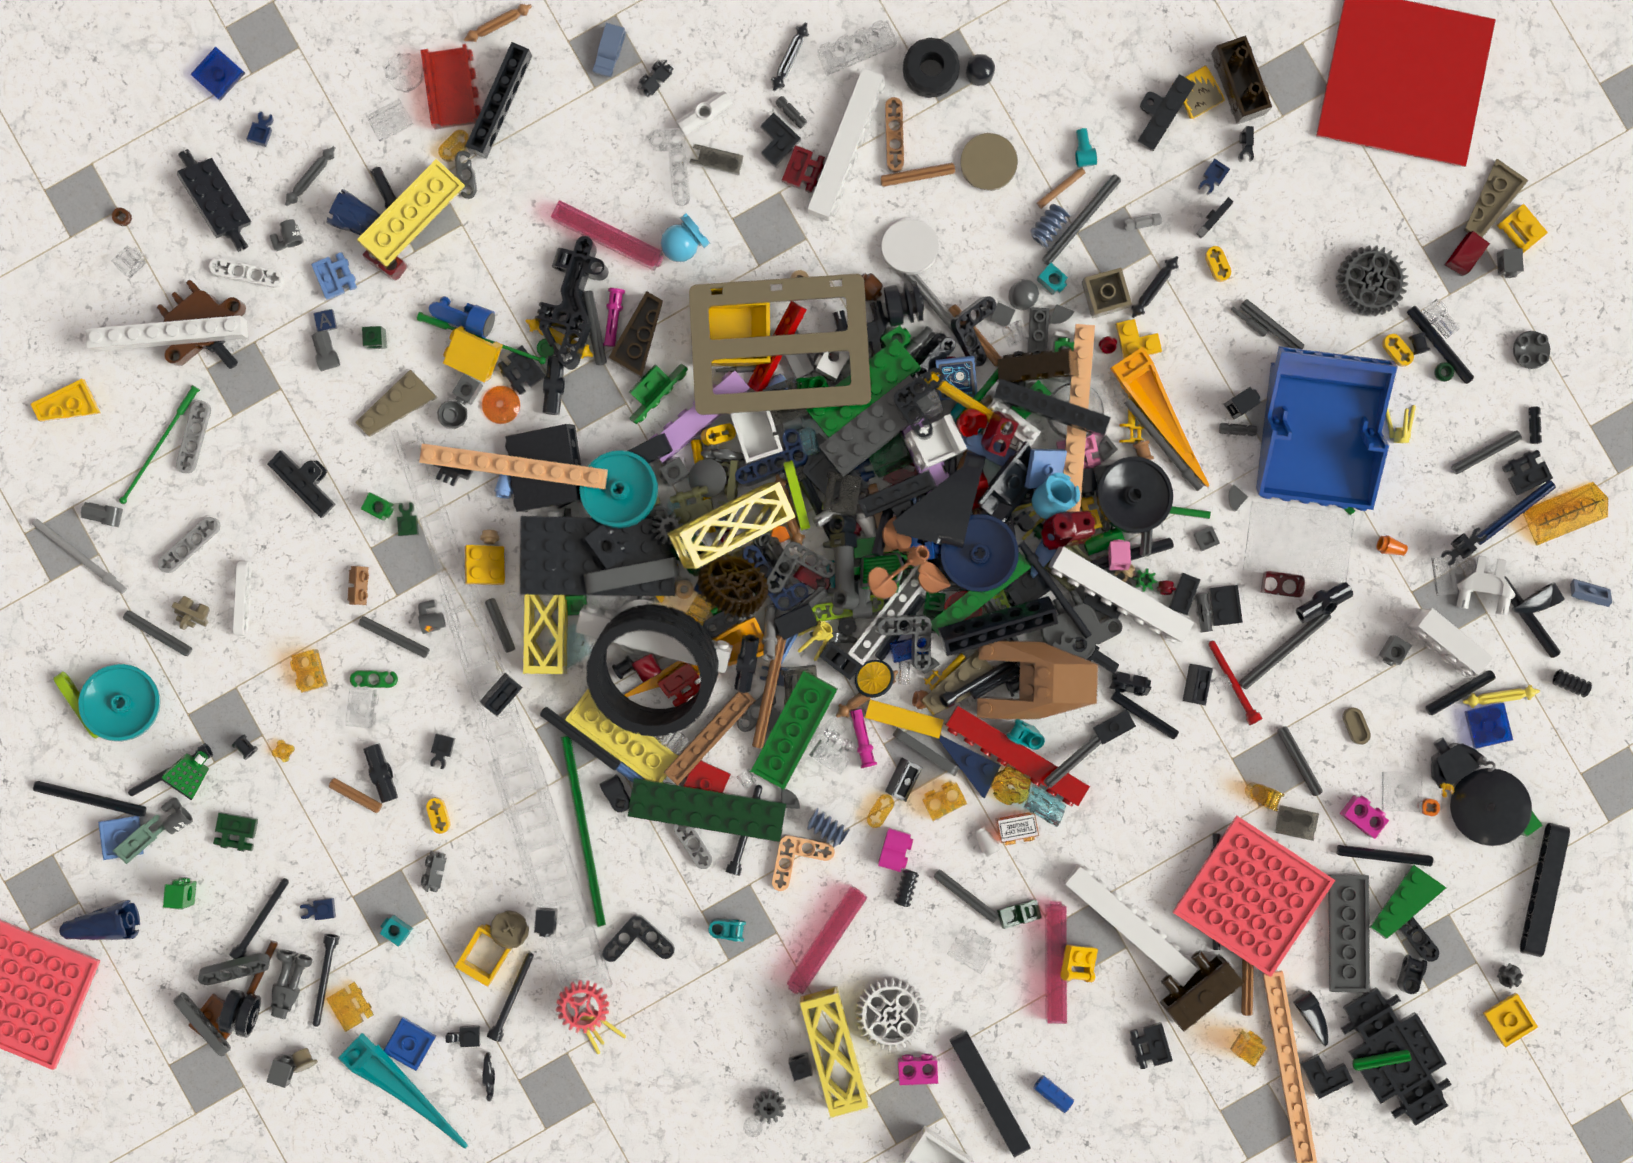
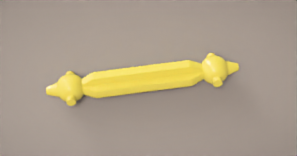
(1501, 696)

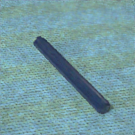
(1517, 510)

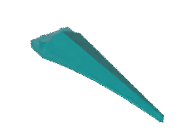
(378, 1068)

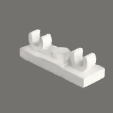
(1024, 431)

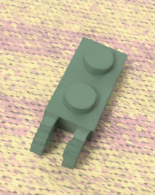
(138, 841)

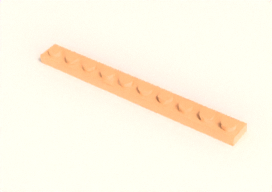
(1079, 396)
(513, 466)
(1289, 1068)

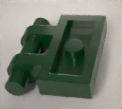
(236, 825)

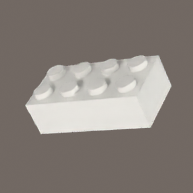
(1449, 642)

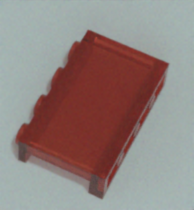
(450, 87)

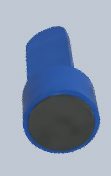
(474, 318)

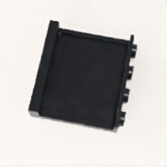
(546, 444)

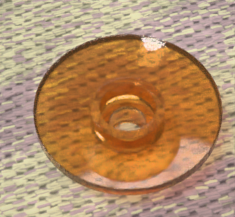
(510, 406)

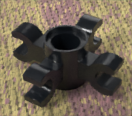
(1463, 546)

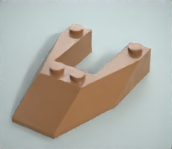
(1049, 681)

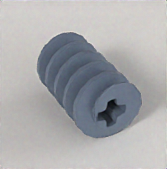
(1048, 224)
(826, 828)

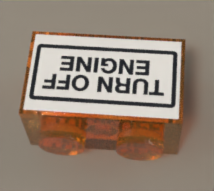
(1017, 827)

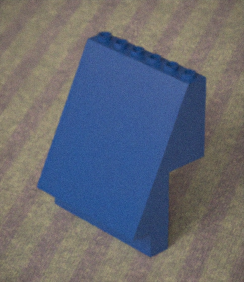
(1325, 428)

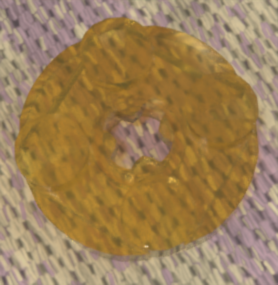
(1012, 777)

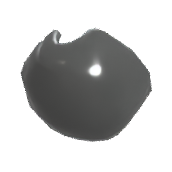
(1023, 294)
(452, 414)

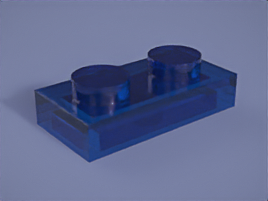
(902, 649)

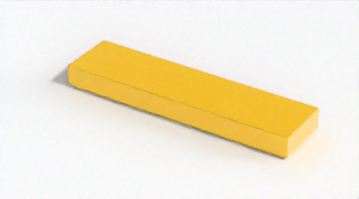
(904, 718)

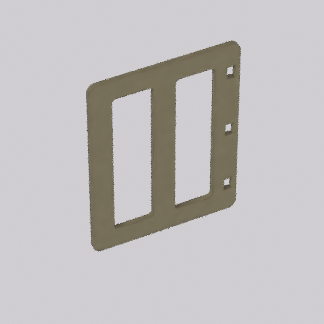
(793, 289)

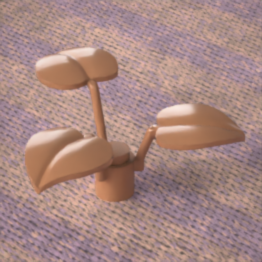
(930, 576)

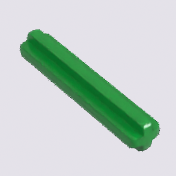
(1381, 1060)

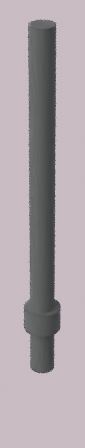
(1186, 472)

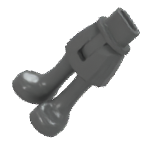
(285, 994)

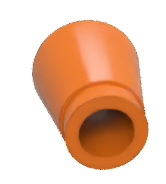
(1391, 546)

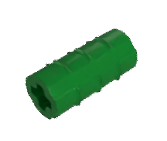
(1101, 542)

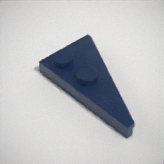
(975, 766)

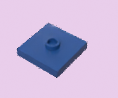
(409, 1043)

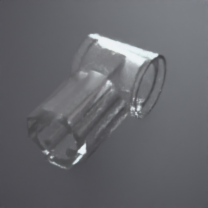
(1437, 314)

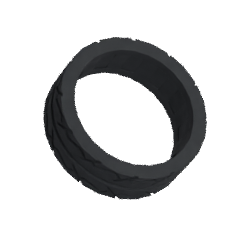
(629, 714)

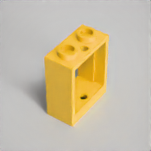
(471, 969)

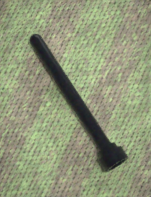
(949, 698)
(155, 779)
(735, 866)
(330, 942)
(240, 950)
(496, 1032)

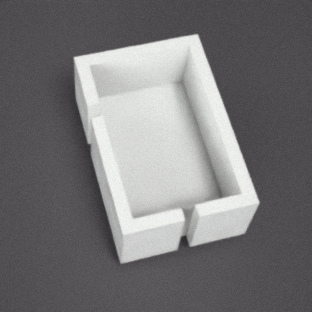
(756, 435)
(932, 1148)

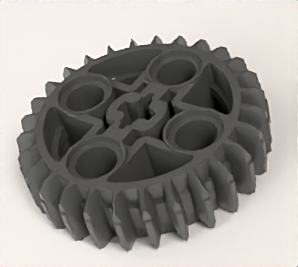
(1379, 278)

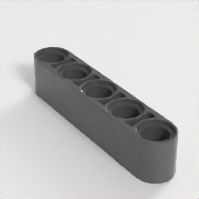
(631, 575)

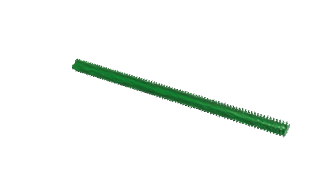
(583, 830)

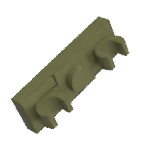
(731, 488)

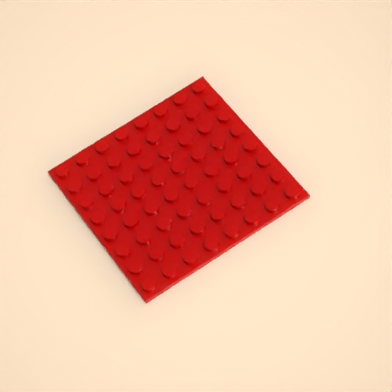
(1406, 78)

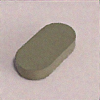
(1356, 726)

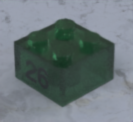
(891, 457)

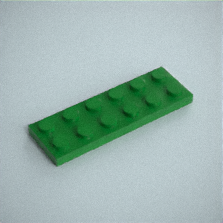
(886, 371)
(794, 729)

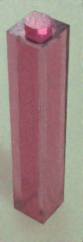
(607, 235)
(826, 940)
(1054, 954)

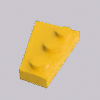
(66, 402)

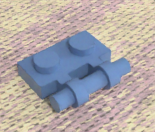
(329, 279)

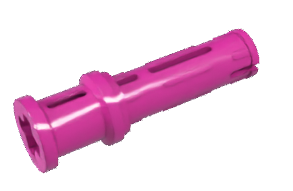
(614, 308)
(864, 746)

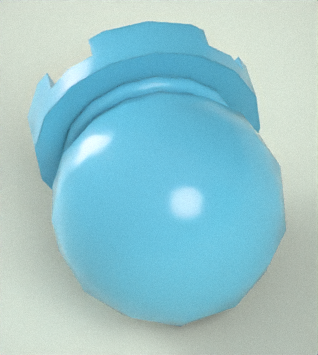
(682, 240)
(1055, 496)

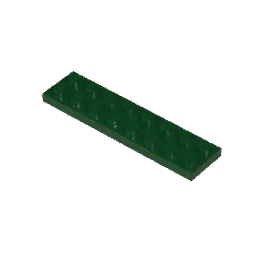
(707, 809)

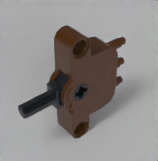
(200, 306)

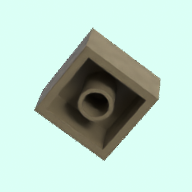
(1106, 292)

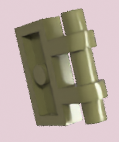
(694, 510)

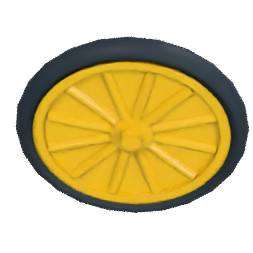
(874, 678)

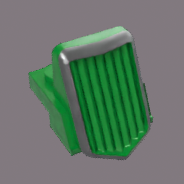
(888, 561)

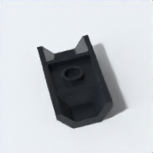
(1008, 485)

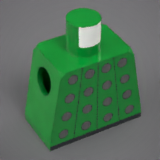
(187, 774)

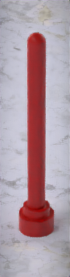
(1252, 715)

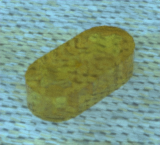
(450, 142)
(876, 807)

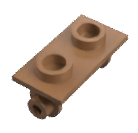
(359, 577)

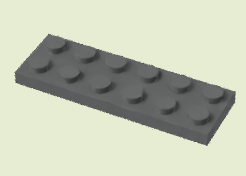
(871, 429)
(1349, 934)

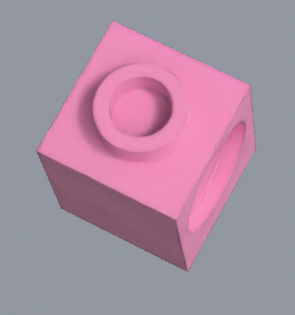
(1119, 555)

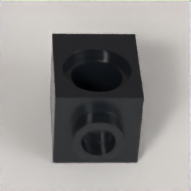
(545, 921)
(800, 1066)

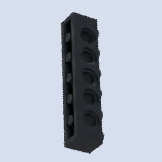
(499, 100)
(1051, 408)
(998, 625)

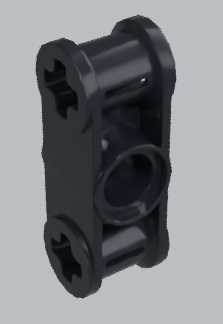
(934, 351)

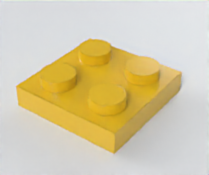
(484, 565)
(1510, 1020)

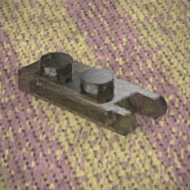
(718, 159)

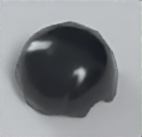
(980, 69)

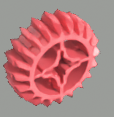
(576, 1002)

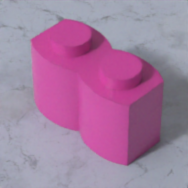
(895, 849)

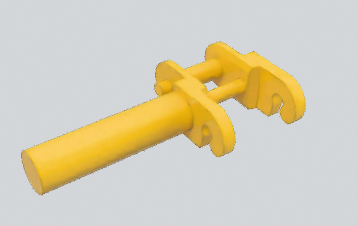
(1131, 425)
(952, 666)

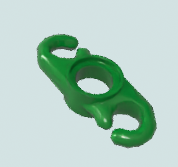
(365, 679)

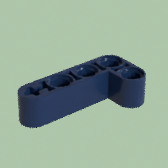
(771, 462)
(789, 593)

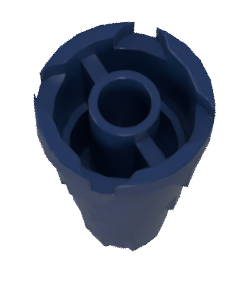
(351, 213)
(107, 923)

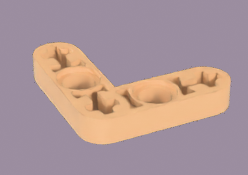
(797, 850)

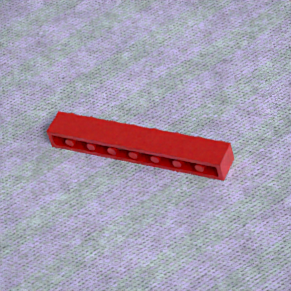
(1015, 754)

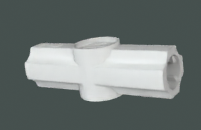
(714, 105)

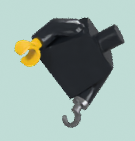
(1454, 763)

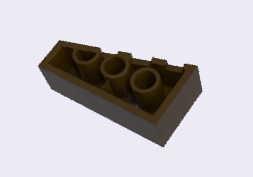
(635, 342)
(1038, 366)

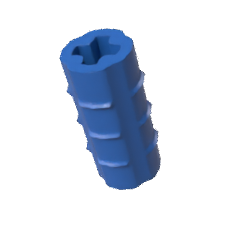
(1053, 1094)

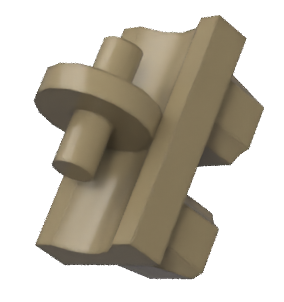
(188, 615)

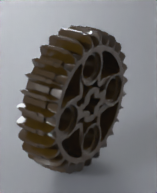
(733, 585)

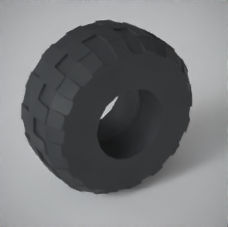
(936, 50)

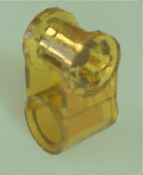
(1267, 796)

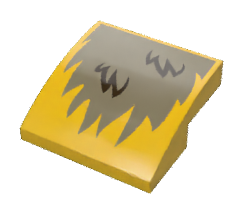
(1204, 94)

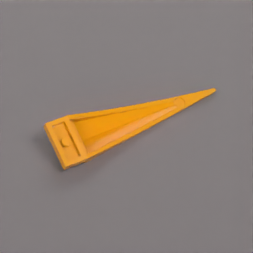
(1143, 385)
(732, 635)

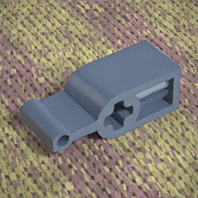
(609, 49)

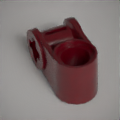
(809, 578)

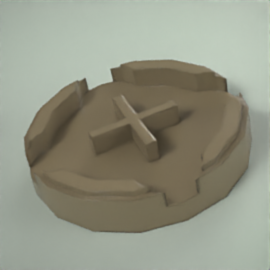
(509, 929)

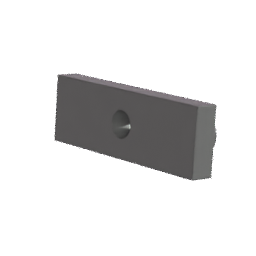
(1038, 324)

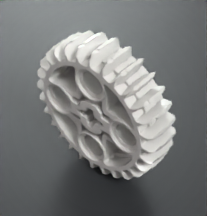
(889, 1023)

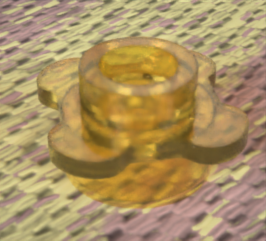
(277, 752)

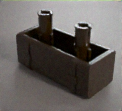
(1241, 79)
(1201, 992)

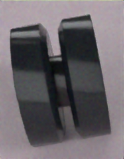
(239, 1013)

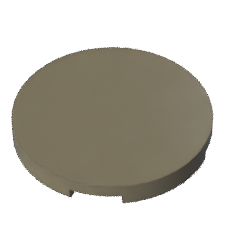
(989, 161)

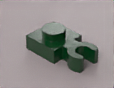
(407, 523)

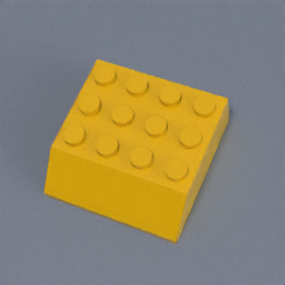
(739, 322)

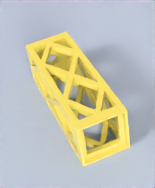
(774, 499)
(533, 630)
(849, 1102)

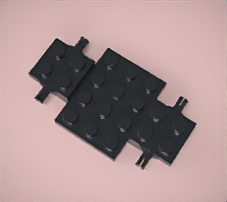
(1382, 1034)

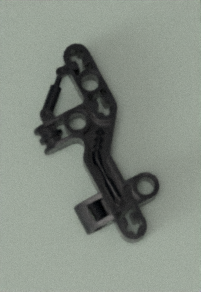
(577, 270)

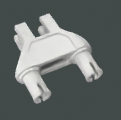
(1486, 583)

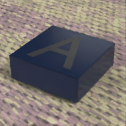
(325, 320)

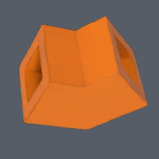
(781, 533)

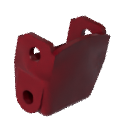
(1068, 529)

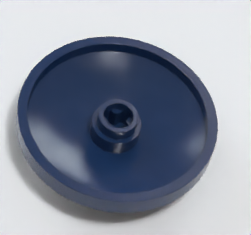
(986, 557)

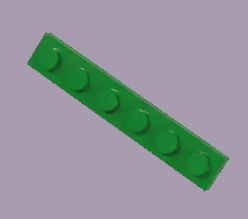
(974, 600)

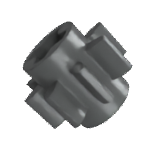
(1510, 975)

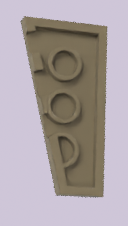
(1497, 194)
(403, 398)
(962, 675)

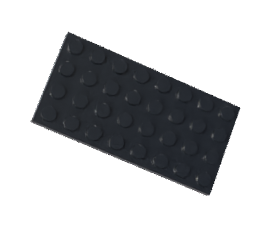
(557, 558)

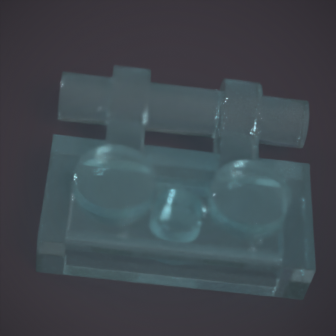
(1045, 806)

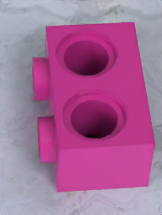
(1362, 820)
(917, 1076)

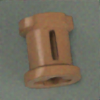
(1143, 450)

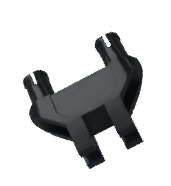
(874, 329)

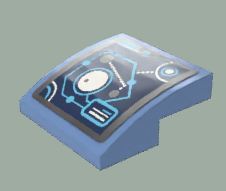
(959, 373)

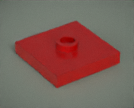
(707, 777)

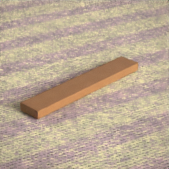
(709, 737)

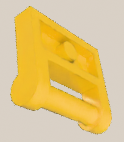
(1527, 226)
(1079, 956)

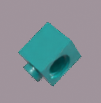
(1052, 270)
(404, 930)

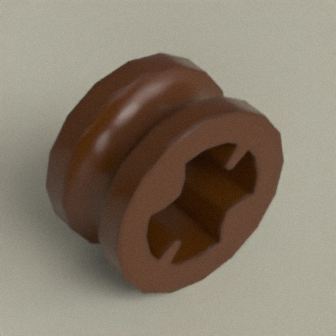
(127, 220)

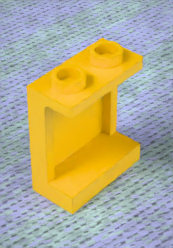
(471, 354)

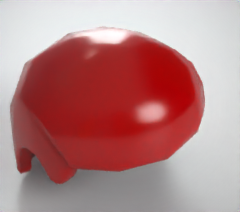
(971, 421)

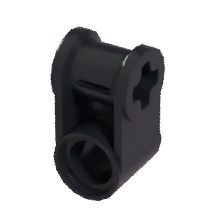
(615, 790)
(1411, 973)

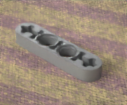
(196, 437)
(187, 542)

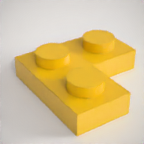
(1131, 342)

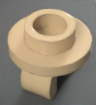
(1128, 573)

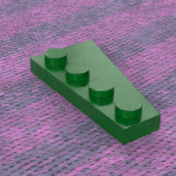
(1407, 900)

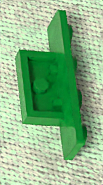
(652, 388)

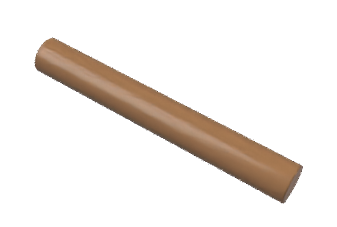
(1061, 187)

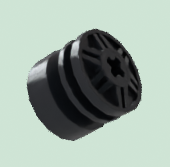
(903, 303)

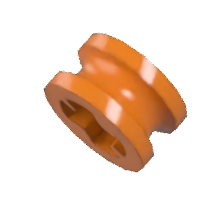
(1436, 807)

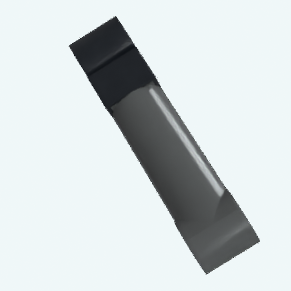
(843, 543)

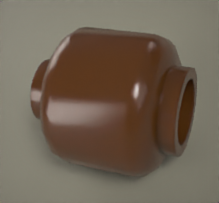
(872, 287)

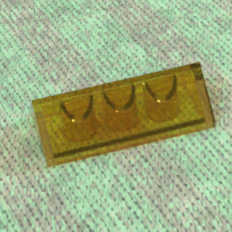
(1566, 513)

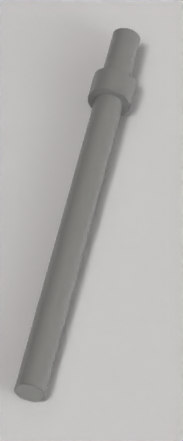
(107, 578)

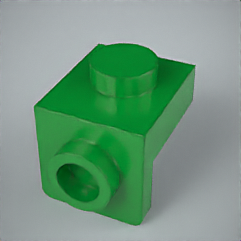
(575, 603)

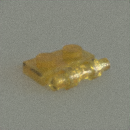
(345, 1009)

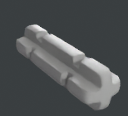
(1142, 222)

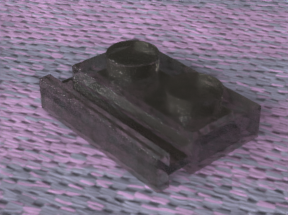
(1296, 822)

